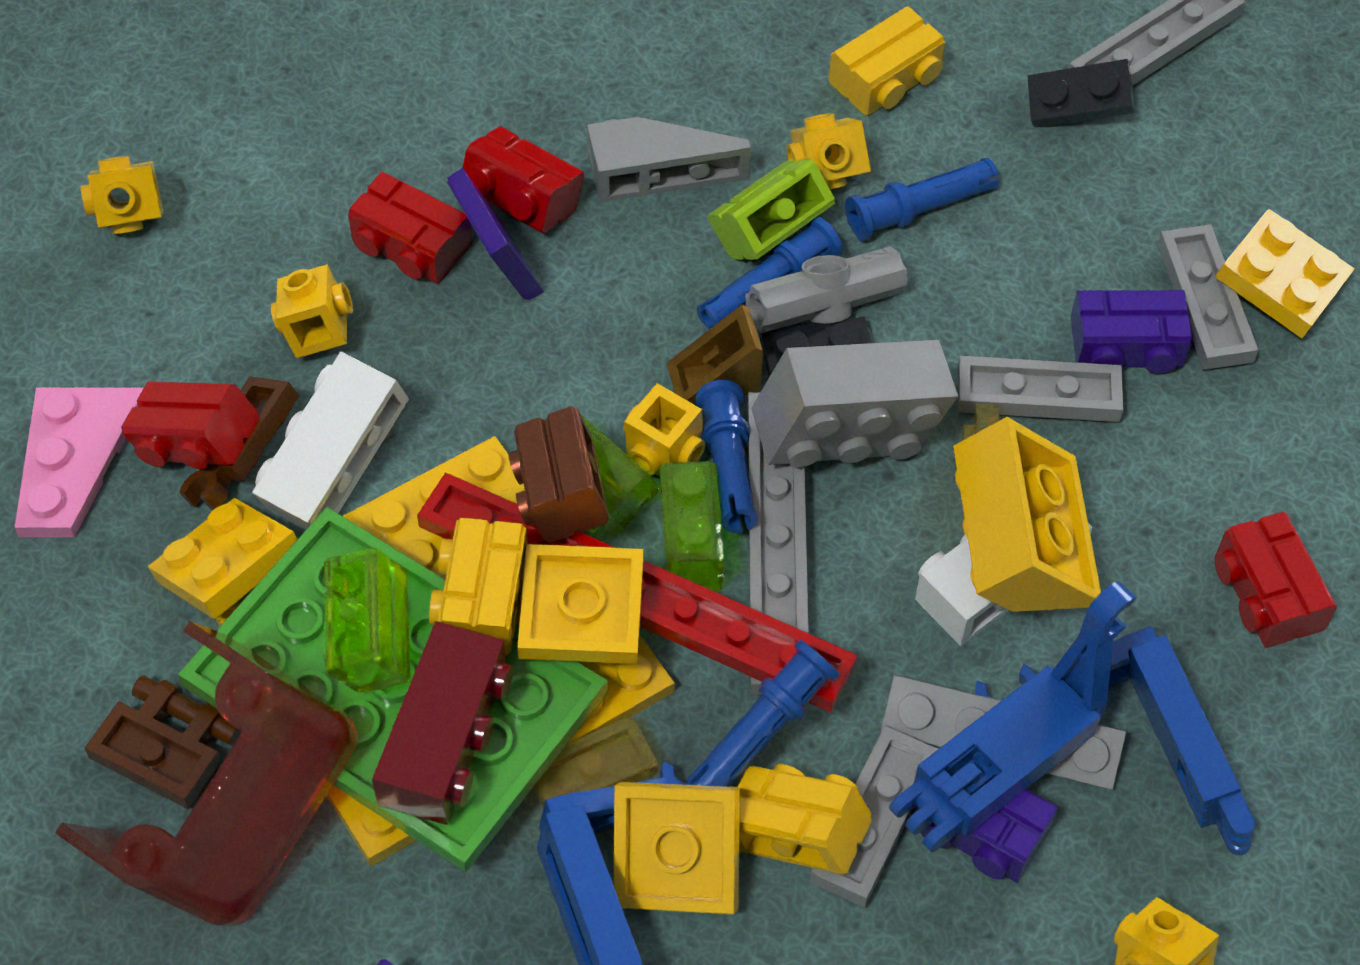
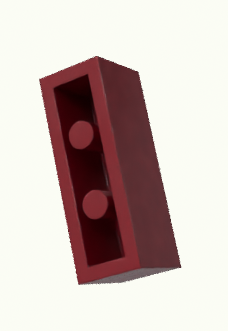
(442, 724)

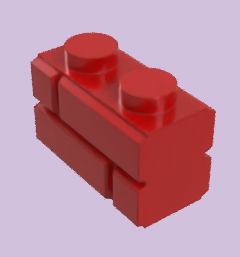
(523, 179)
(409, 228)
(190, 423)
(1274, 580)

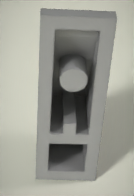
(656, 157)

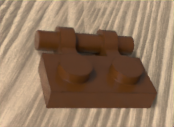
(156, 755)

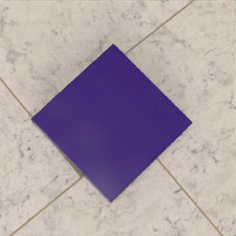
(494, 235)

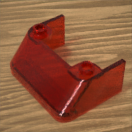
(254, 804)

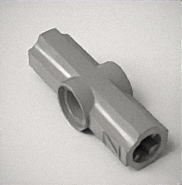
(826, 289)

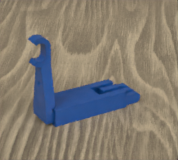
(1181, 732)
(1019, 735)
(581, 876)

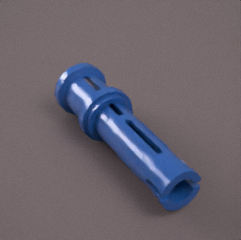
(901, 203)
(785, 259)
(726, 436)
(780, 701)

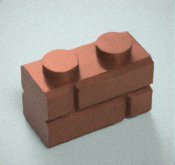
(558, 475)

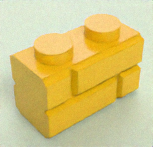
(887, 61)
(482, 578)
(801, 818)

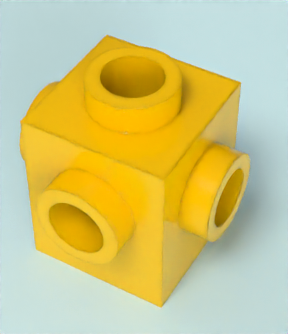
(833, 145)
(137, 180)
(312, 310)
(663, 430)
(1164, 937)

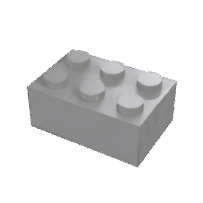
(853, 402)

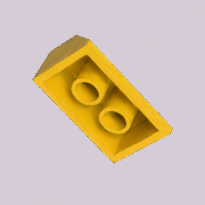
(1025, 520)

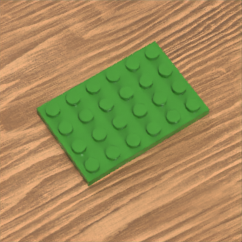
(287, 628)

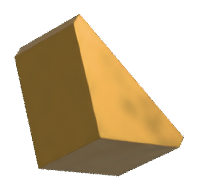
(724, 352)

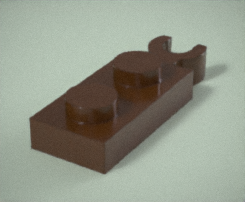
(273, 402)

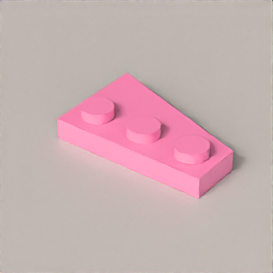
(67, 456)

